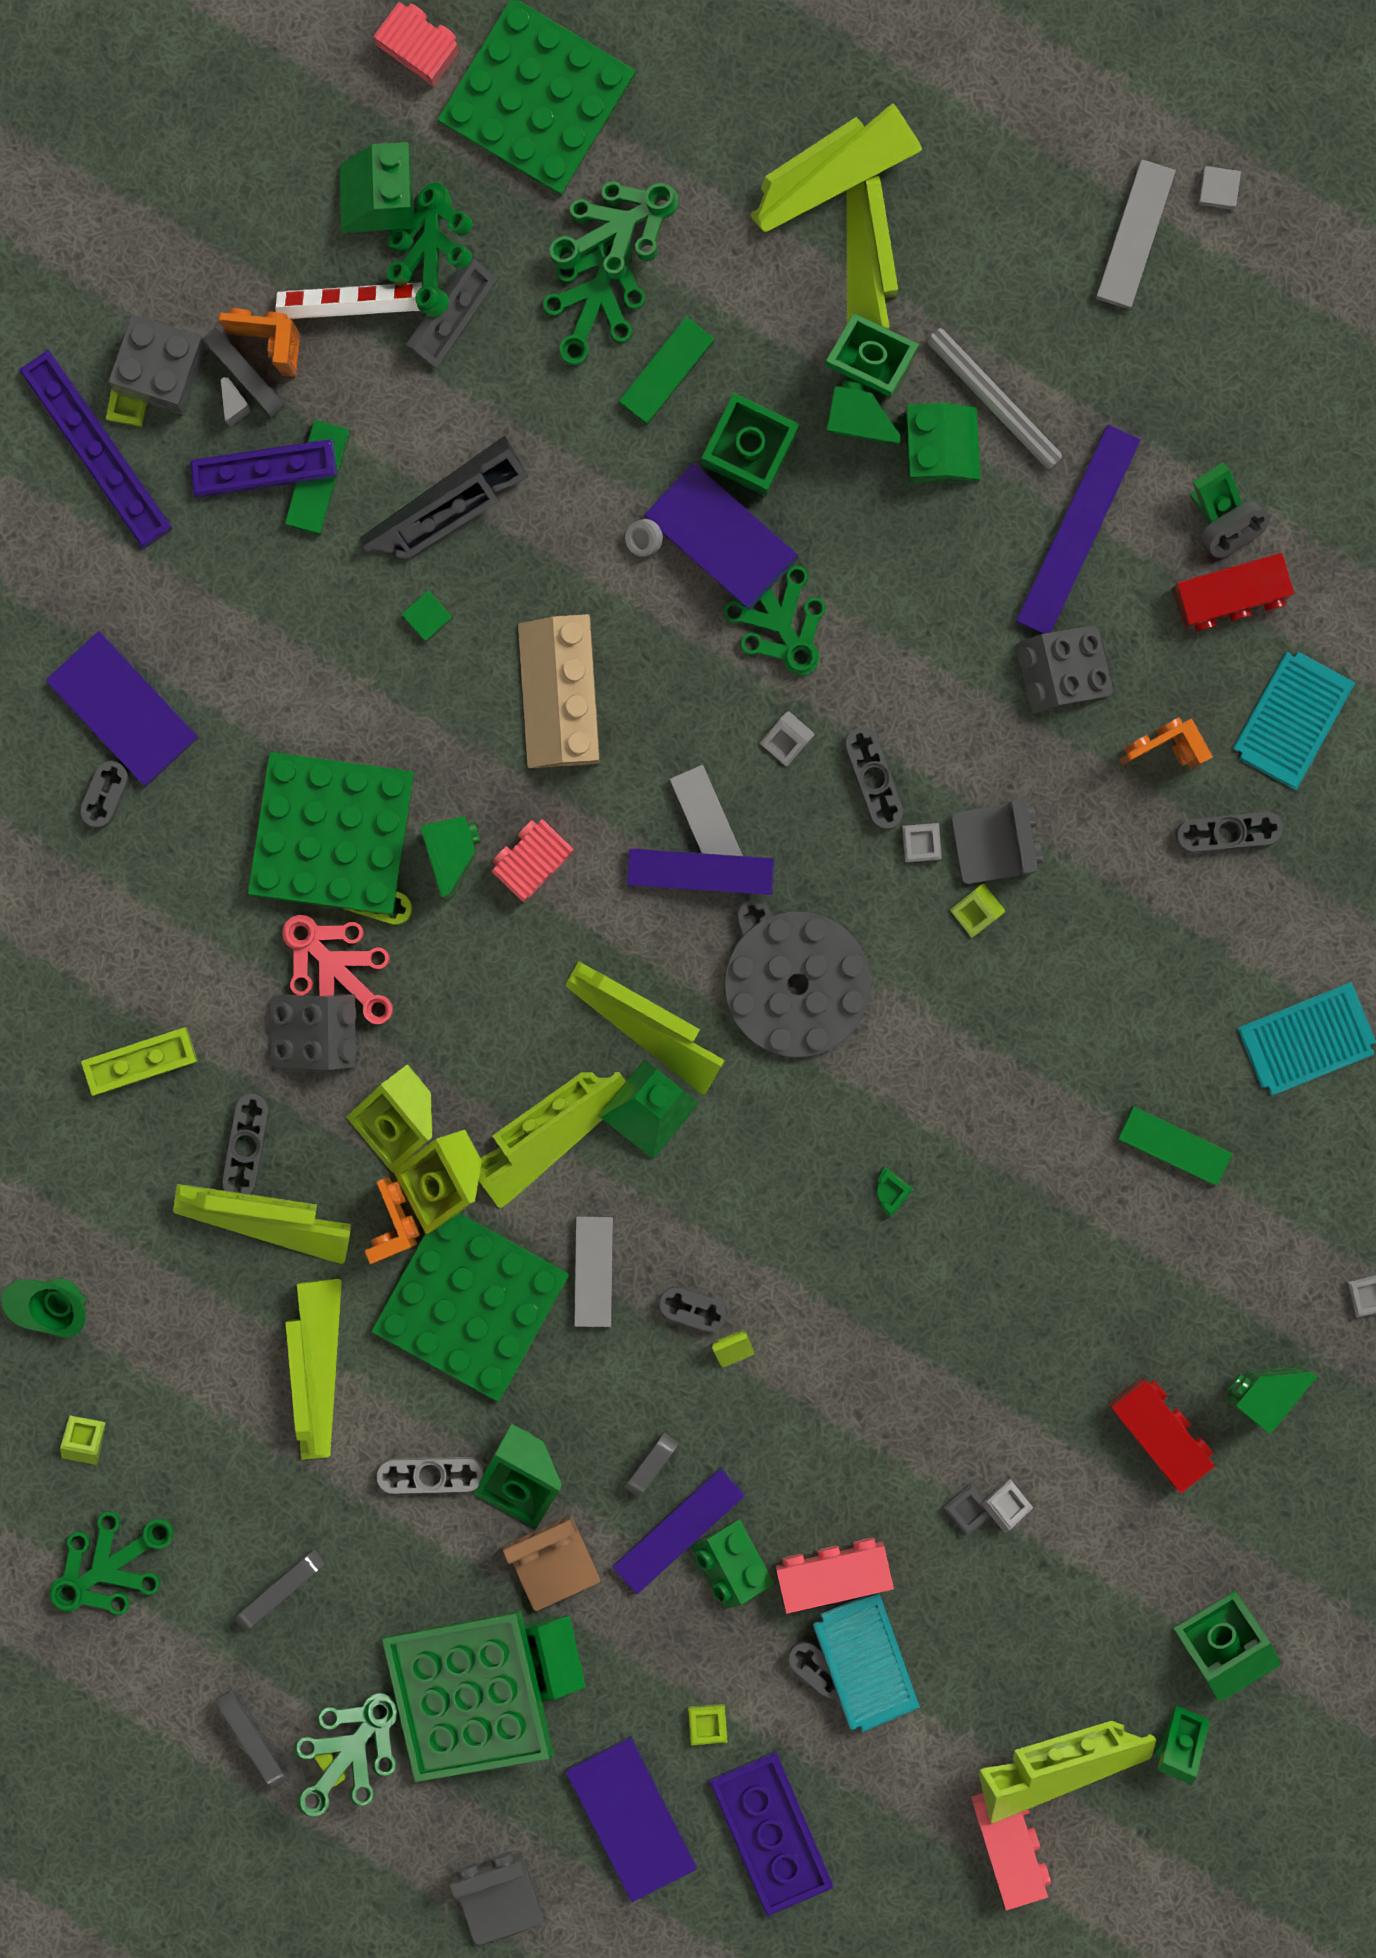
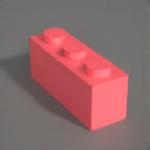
(834, 1575)
(1013, 1856)

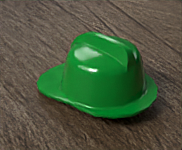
(46, 1306)

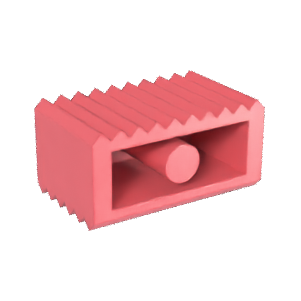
(417, 43)
(531, 860)

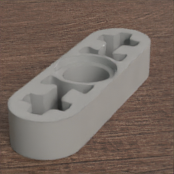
(403, 1484)

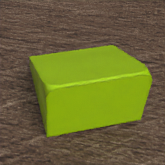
(977, 910)
(733, 1348)
(82, 1440)

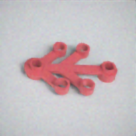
(333, 963)

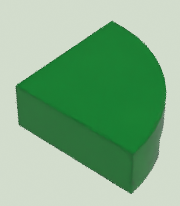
(891, 1191)

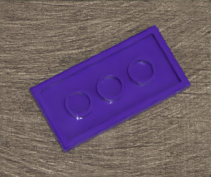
(721, 536)
(122, 708)
(631, 1819)
(771, 1833)

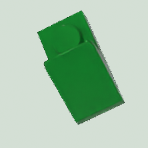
(1215, 493)
(1182, 1745)

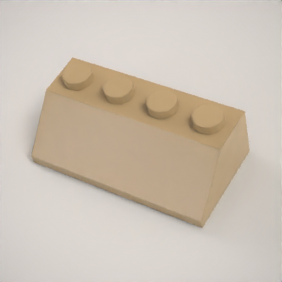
(559, 691)

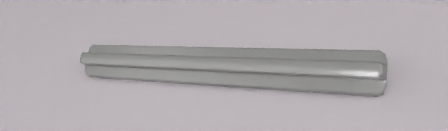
(994, 398)

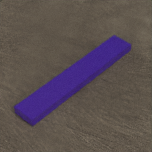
(96, 449)
(1078, 530)

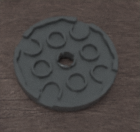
(835, 990)

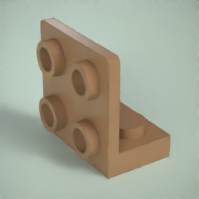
(552, 1563)

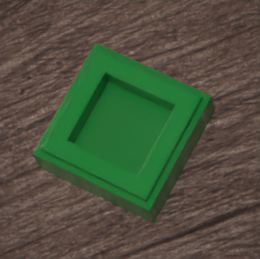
(427, 616)

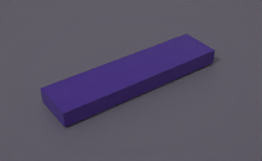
(264, 468)
(701, 871)
(678, 1530)

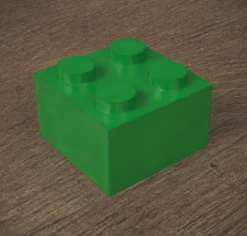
(750, 444)

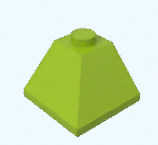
(395, 1118)
(441, 1179)

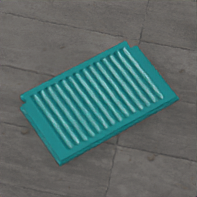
(1292, 718)
(1308, 1039)
(865, 1663)

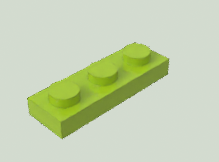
(139, 1061)

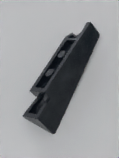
(448, 502)

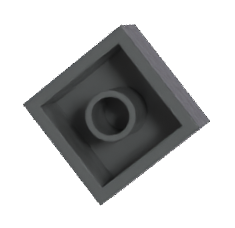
(157, 364)

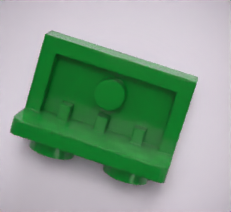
(732, 1565)

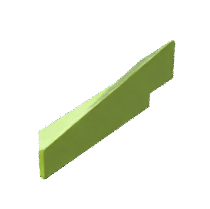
(834, 166)
(869, 254)
(649, 1025)
(545, 1134)
(266, 1218)
(312, 1364)
(1061, 1766)

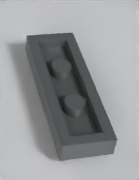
(465, 294)

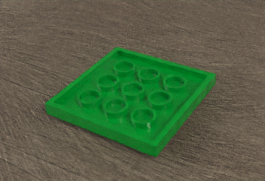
(536, 96)
(331, 833)
(471, 1304)
(468, 1696)

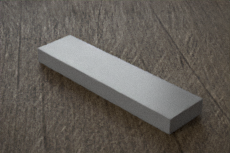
(1135, 234)

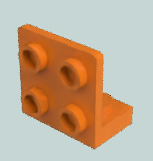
(282, 335)
(1189, 746)
(405, 1226)

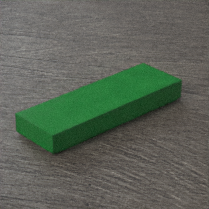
(666, 370)
(313, 498)
(1174, 1146)

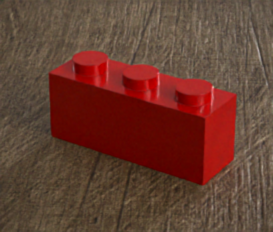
(1234, 592)
(1163, 1433)

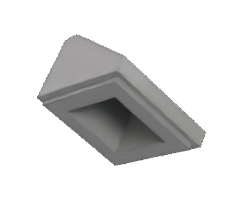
(234, 404)
(787, 738)

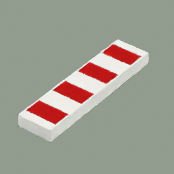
(348, 301)

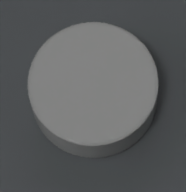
(643, 537)

